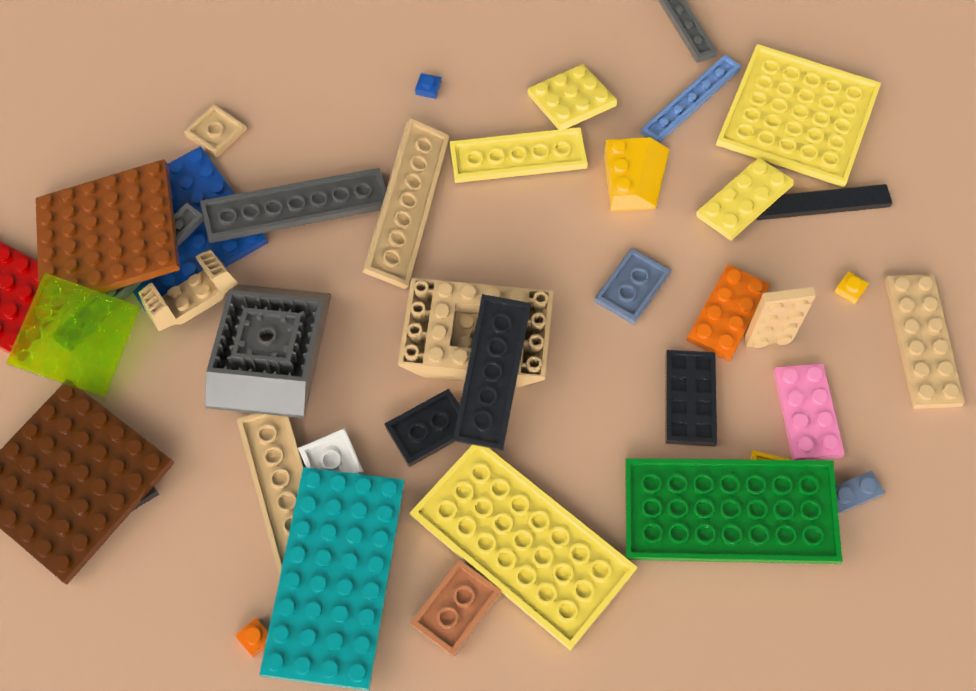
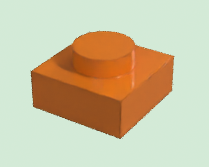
(253, 637)

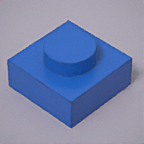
(428, 85)

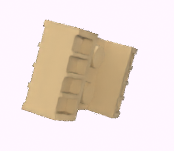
(191, 296)

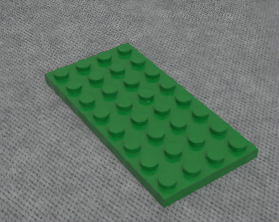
(732, 511)

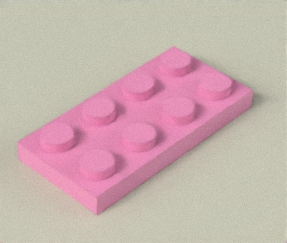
(808, 412)

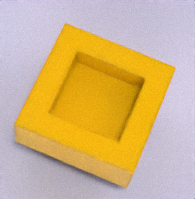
(851, 287)

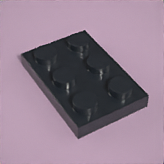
(425, 427)

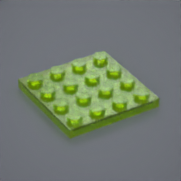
(73, 335)

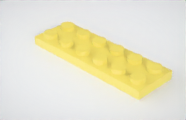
(518, 155)

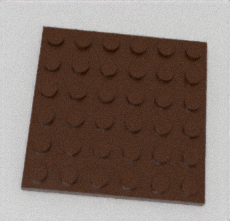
(73, 480)

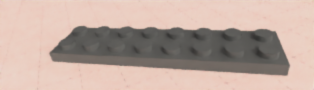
(293, 205)

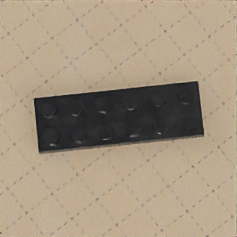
(492, 372)

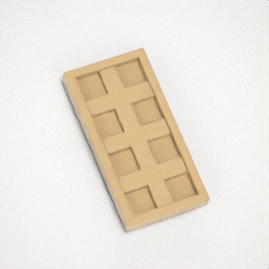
(779, 317)

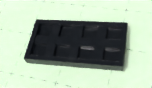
(690, 398)

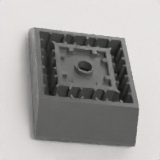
(269, 374)

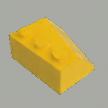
(634, 172)

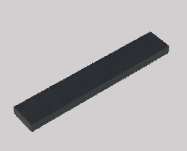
(828, 202)

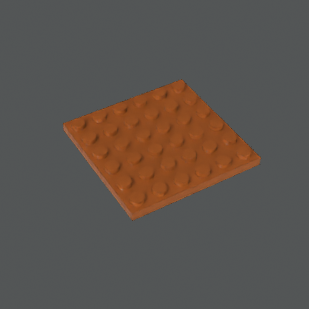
(109, 230)

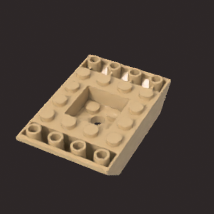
(444, 318)

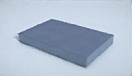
(632, 286)

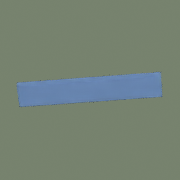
(691, 99)

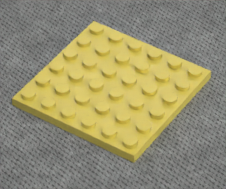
(799, 115)

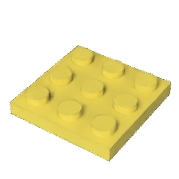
(572, 97)

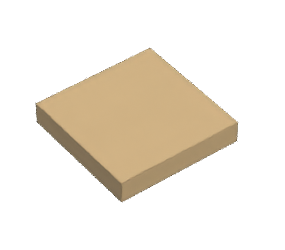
(215, 130)

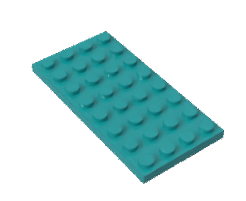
(334, 580)

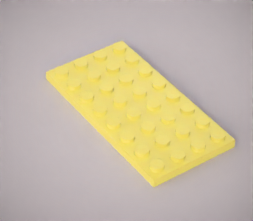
(524, 543)

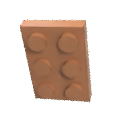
(456, 608)

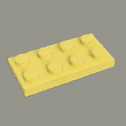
(744, 198)

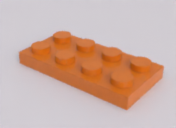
(728, 312)

